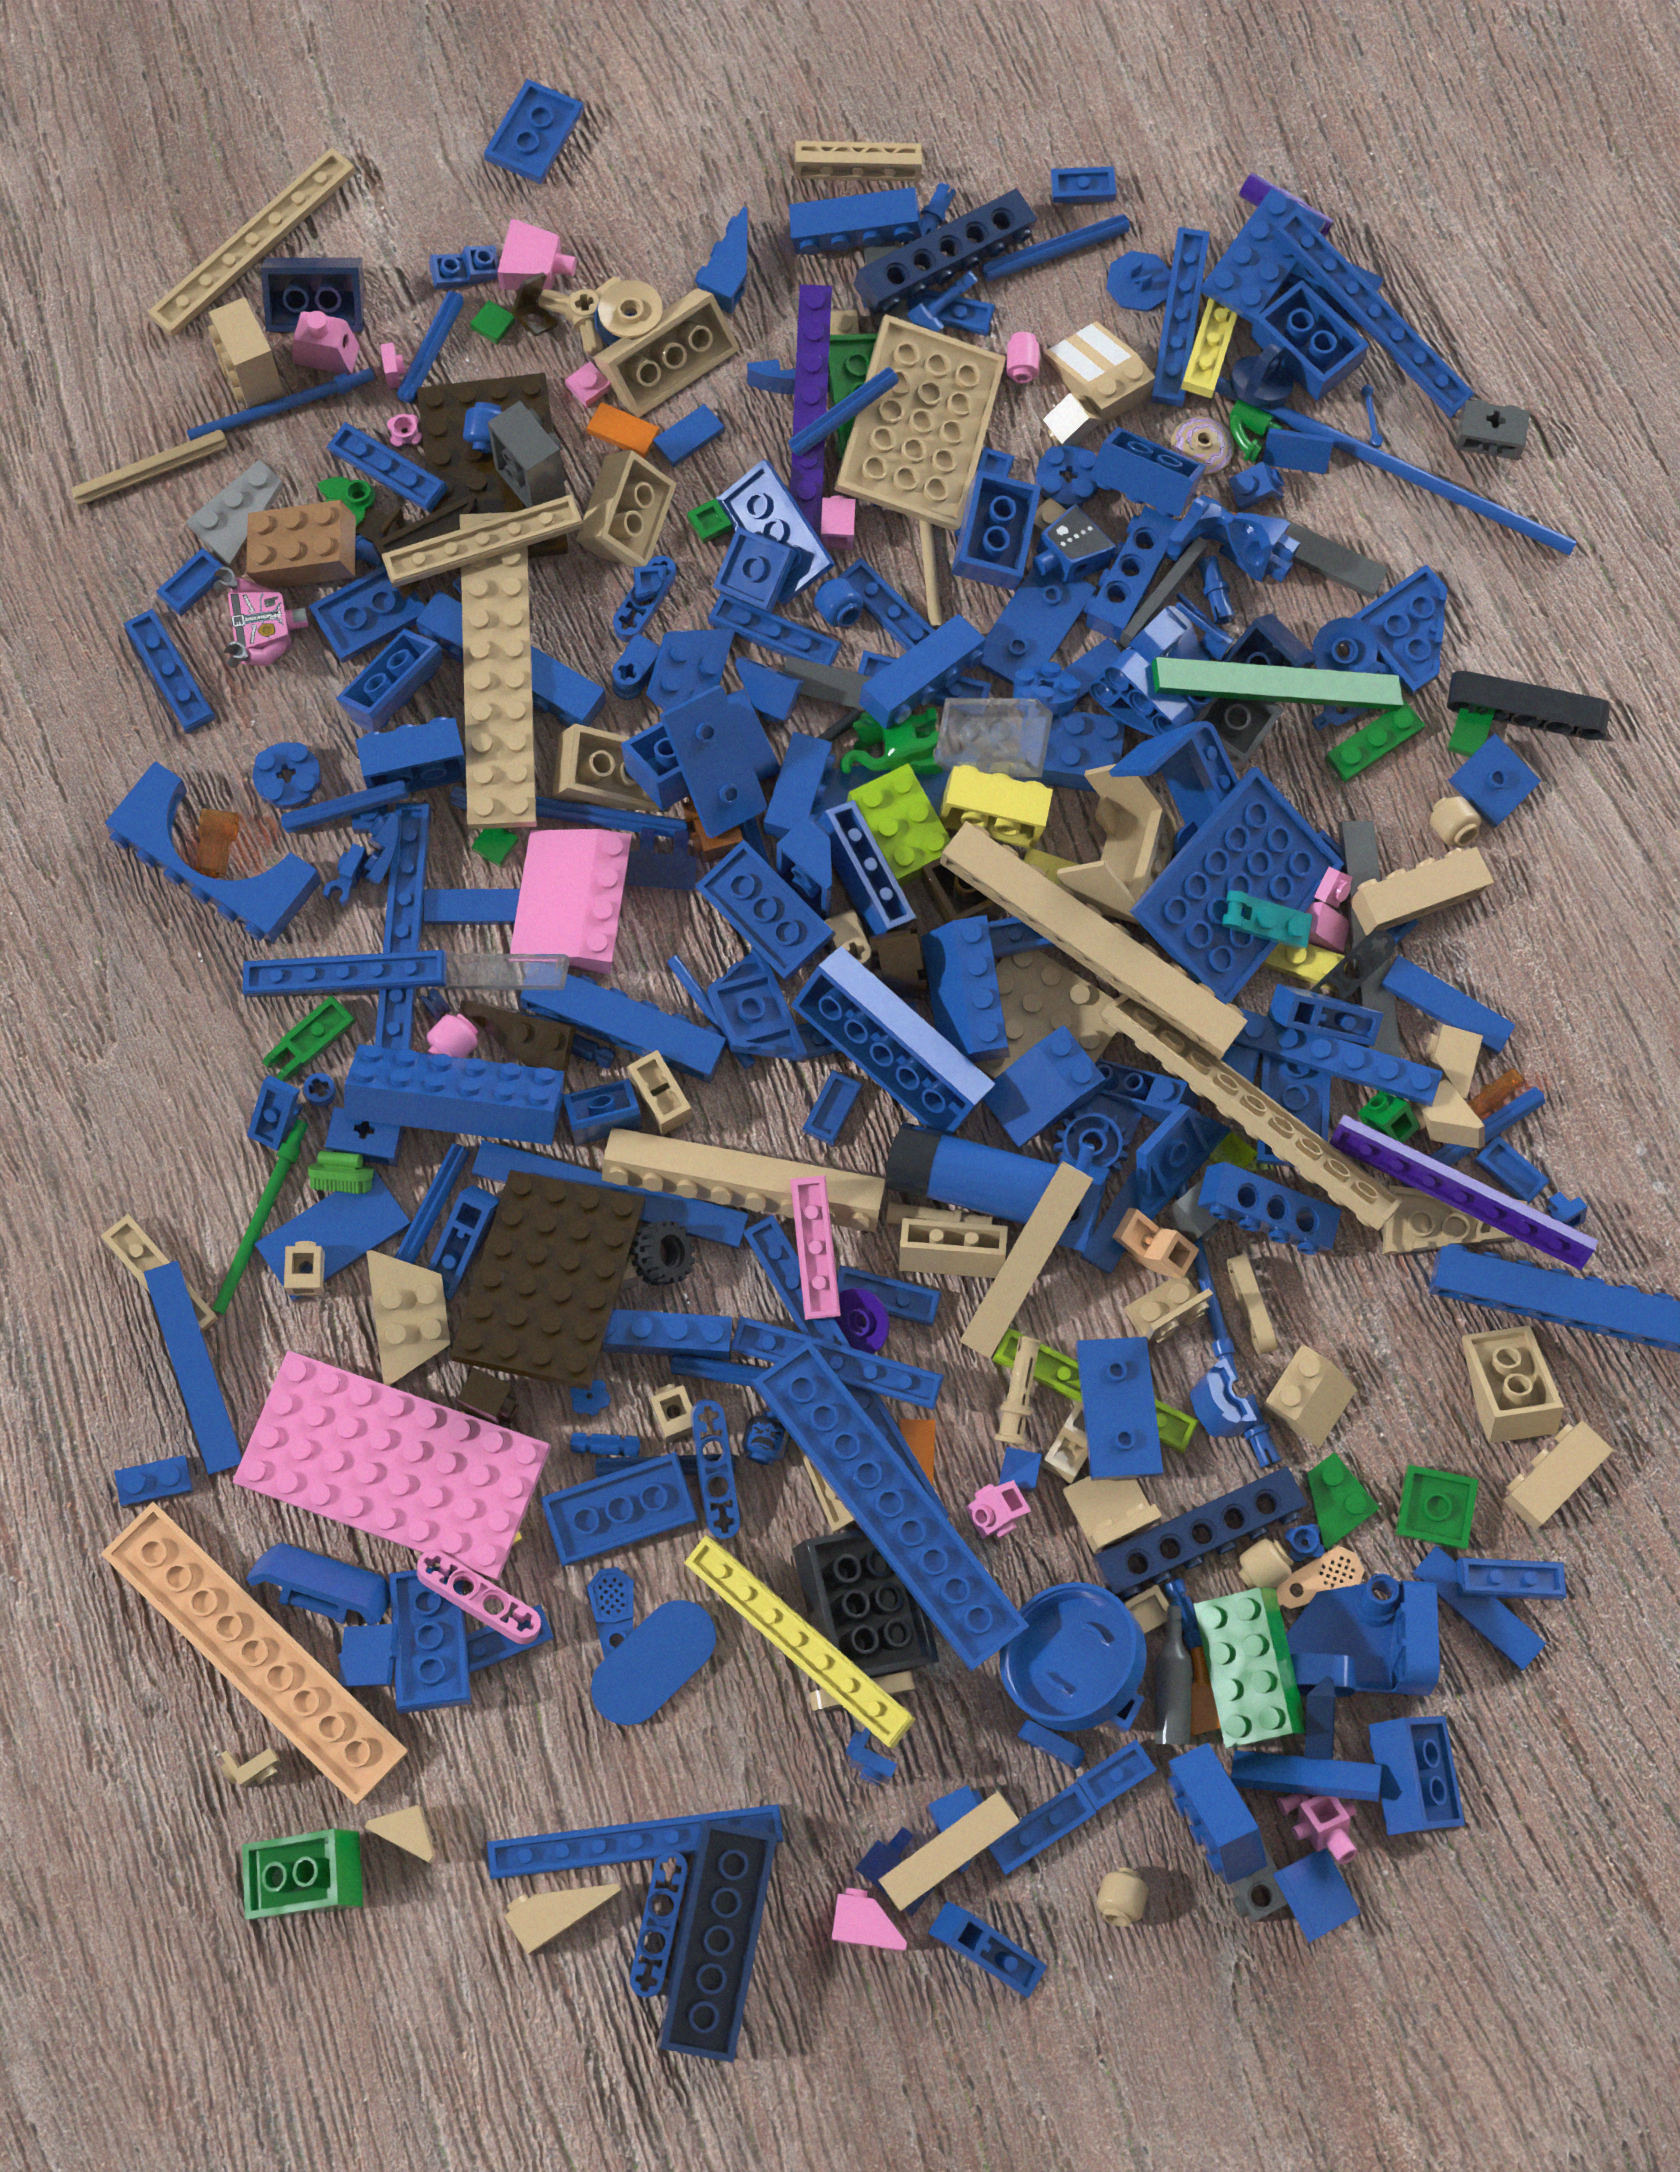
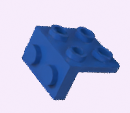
(872, 1766)

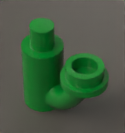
(1256, 421)

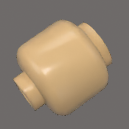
(1455, 821)
(1265, 1565)
(1122, 1897)

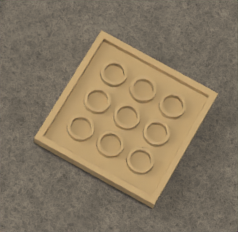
(1041, 998)

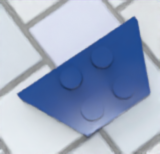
(688, 665)
(755, 1011)
(1174, 1155)

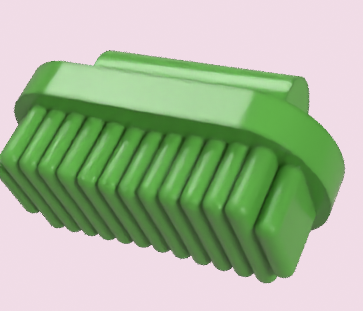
(340, 1173)

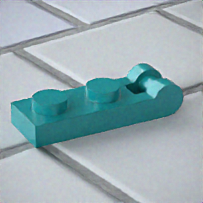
(1267, 920)

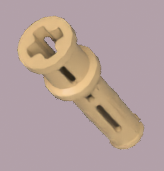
(1016, 1407)

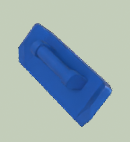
(322, 1584)

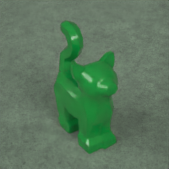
(904, 744)

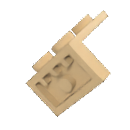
(1166, 1307)
(1110, 1510)

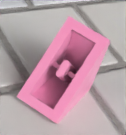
(1327, 928)

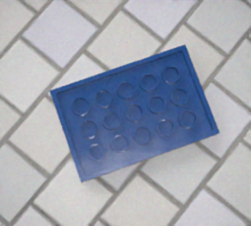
(1246, 845)

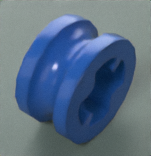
(326, 1081)

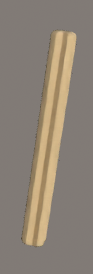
(149, 467)

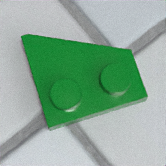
(1337, 1500)

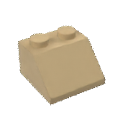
(1309, 1396)

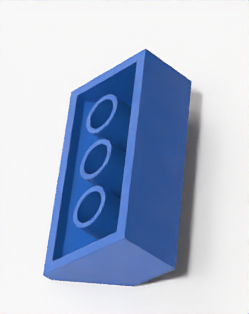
(966, 988)

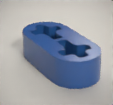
(1051, 1744)

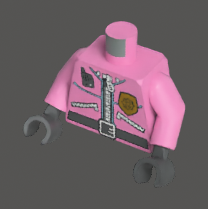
(258, 621)

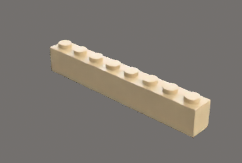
(735, 1177)

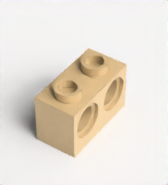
(659, 1092)

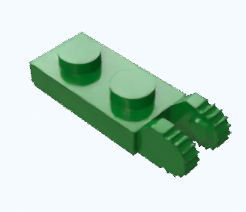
(310, 1037)

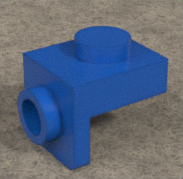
(1256, 485)

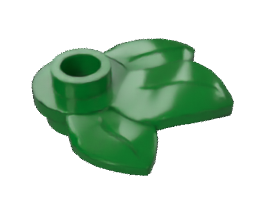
(347, 491)

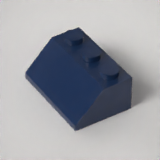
(309, 286)

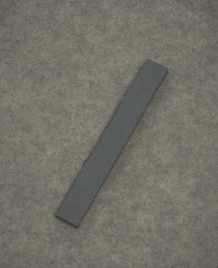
(1362, 864)

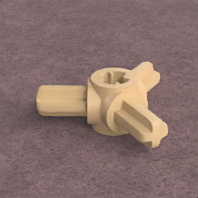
(574, 307)

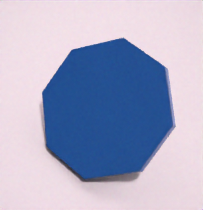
(1138, 281)

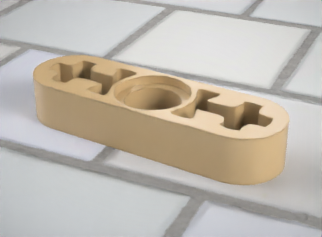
(1251, 1304)
(892, 1684)

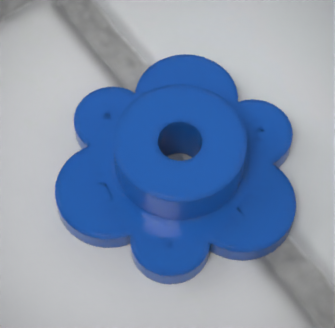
(600, 1398)

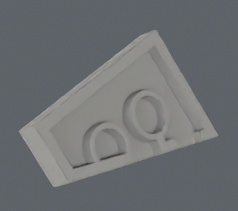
(225, 517)

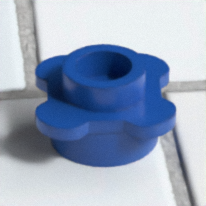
(1297, 1535)

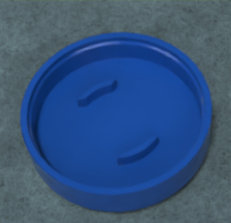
(1075, 1658)

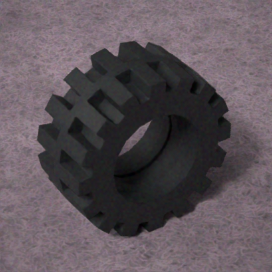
(677, 1253)

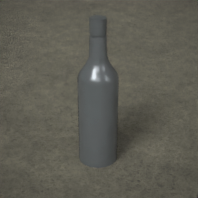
(1173, 1686)

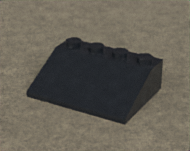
(863, 1605)

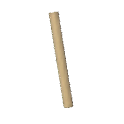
(930, 574)

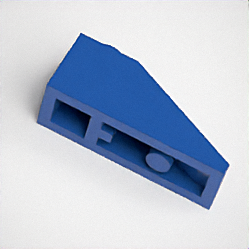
(1324, 1015)
(463, 1237)
(987, 1949)

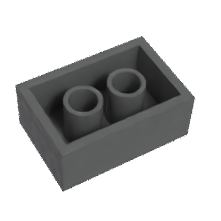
(527, 455)

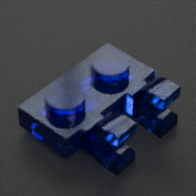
(662, 869)
(883, 1859)

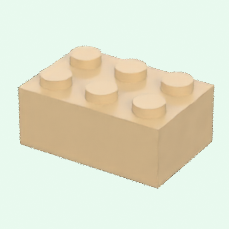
(244, 354)

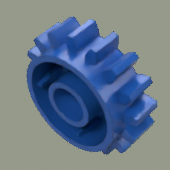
(1096, 1127)

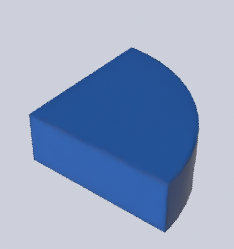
(648, 581)

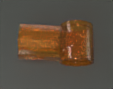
(217, 833)

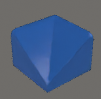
(1021, 1467)

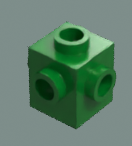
(1389, 1116)

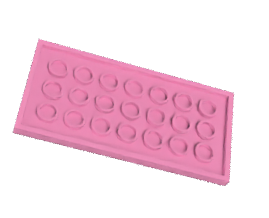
(392, 1464)

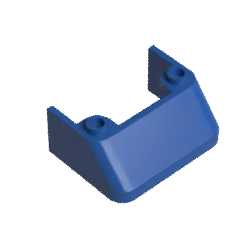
(1193, 768)

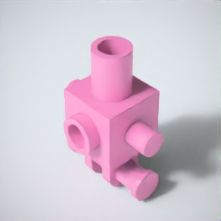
(1322, 1822)

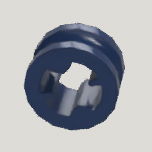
(435, 1004)

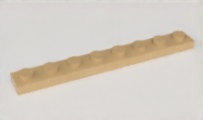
(251, 242)

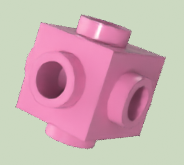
(997, 1509)

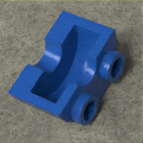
(1218, 1405)

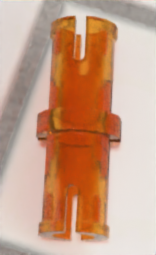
(1508, 1083)

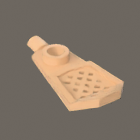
(1312, 1582)

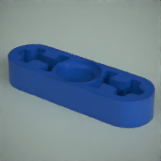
(644, 613)

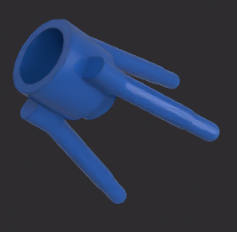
(1215, 641)

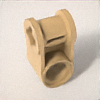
(849, 936)

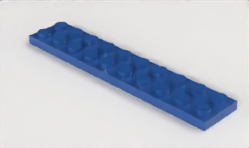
(890, 1505)

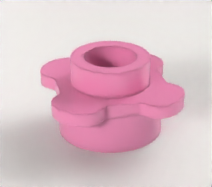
(401, 422)

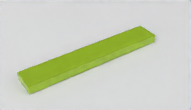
(1062, 1376)

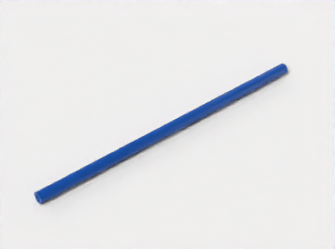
(1413, 474)

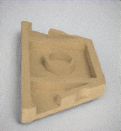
(407, 1314)

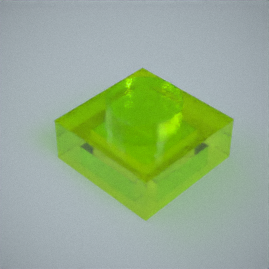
(1233, 1151)

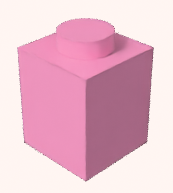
(837, 522)

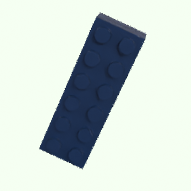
(717, 1941)

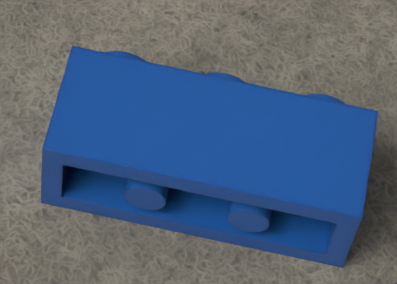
(799, 784)

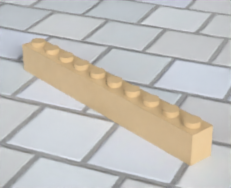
(1093, 940)

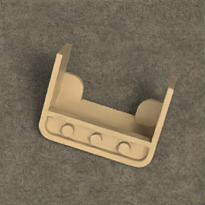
(1135, 849)

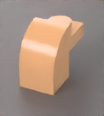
(1154, 1247)

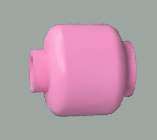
(453, 1037)

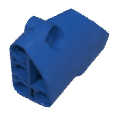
(1128, 683)
(1367, 1640)

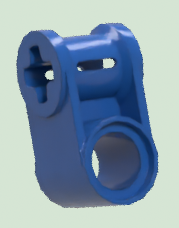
(634, 667)

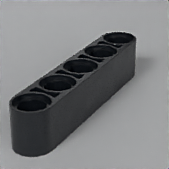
(1530, 705)

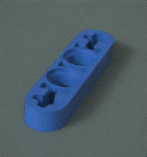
(710, 1469)
(655, 1922)

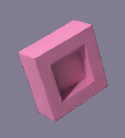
(392, 364)
(588, 384)
(1334, 887)

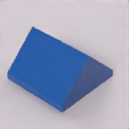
(600, 1108)

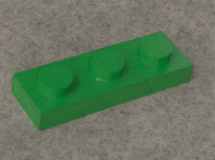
(1374, 742)

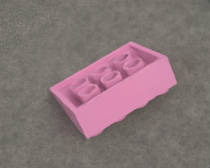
(572, 896)

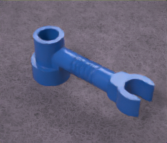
(926, 316)

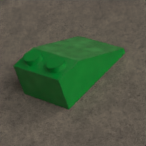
(302, 1874)

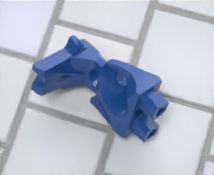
(1250, 540)

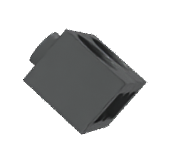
(1244, 1887)

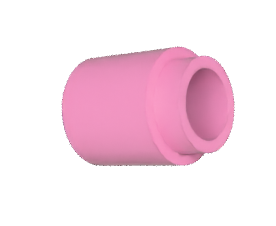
(1023, 357)

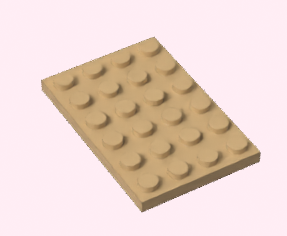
(926, 433)

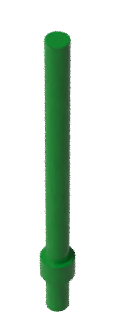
(287, 1154)

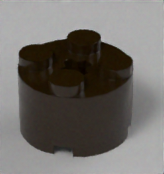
(900, 962)

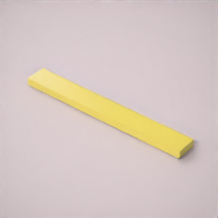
(800, 1641)

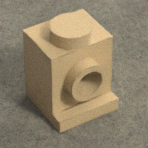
(295, 1258)
(667, 1398)

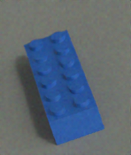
(892, 1043)
(454, 1094)

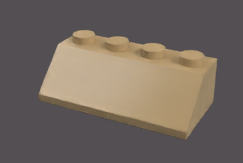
(671, 356)

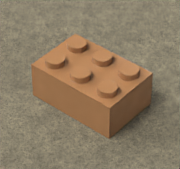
(301, 544)

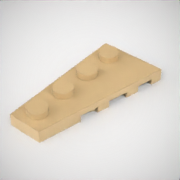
(1430, 1224)

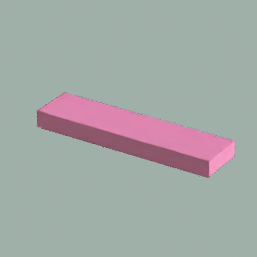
(815, 1247)

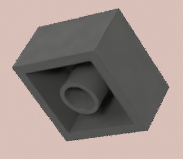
(1240, 725)

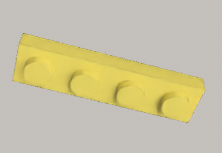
(1209, 349)

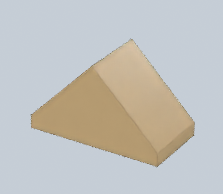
(407, 1830)

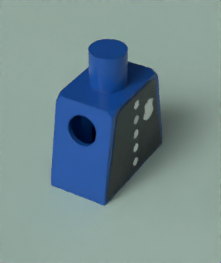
(1073, 547)

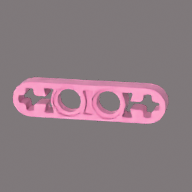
(482, 1592)

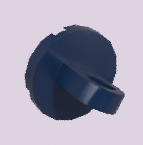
(1262, 378)

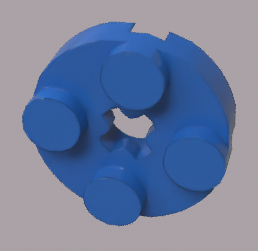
(1067, 459)
(1049, 685)
(285, 756)

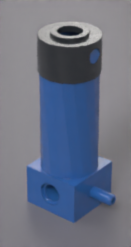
(988, 1178)

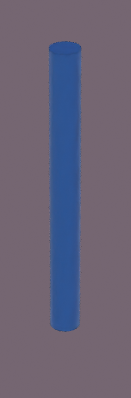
(703, 1002)

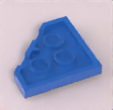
(1410, 628)

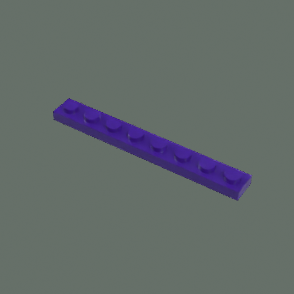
(811, 397)
(1463, 1192)

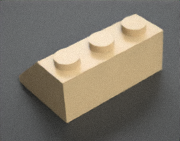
(626, 510)

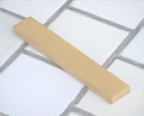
(482, 541)
(1026, 1259)

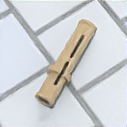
(898, 1211)

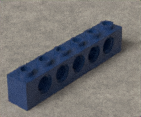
(1007, 211)
(1277, 1487)

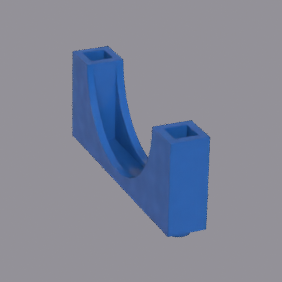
(259, 902)

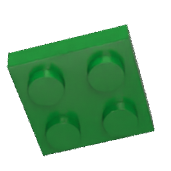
(1436, 1507)

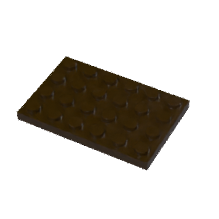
(468, 471)
(548, 1280)

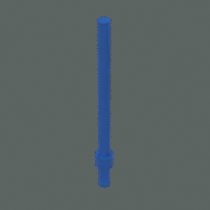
(341, 384)
(1222, 1346)

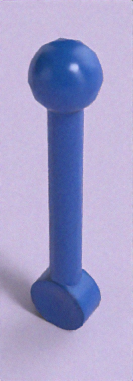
(1376, 439)

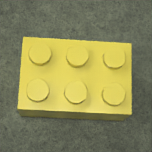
(1005, 807)

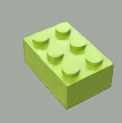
(901, 822)

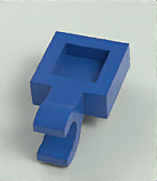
(350, 872)

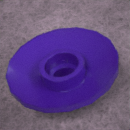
(853, 1306)

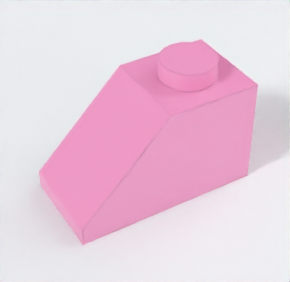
(864, 1922)

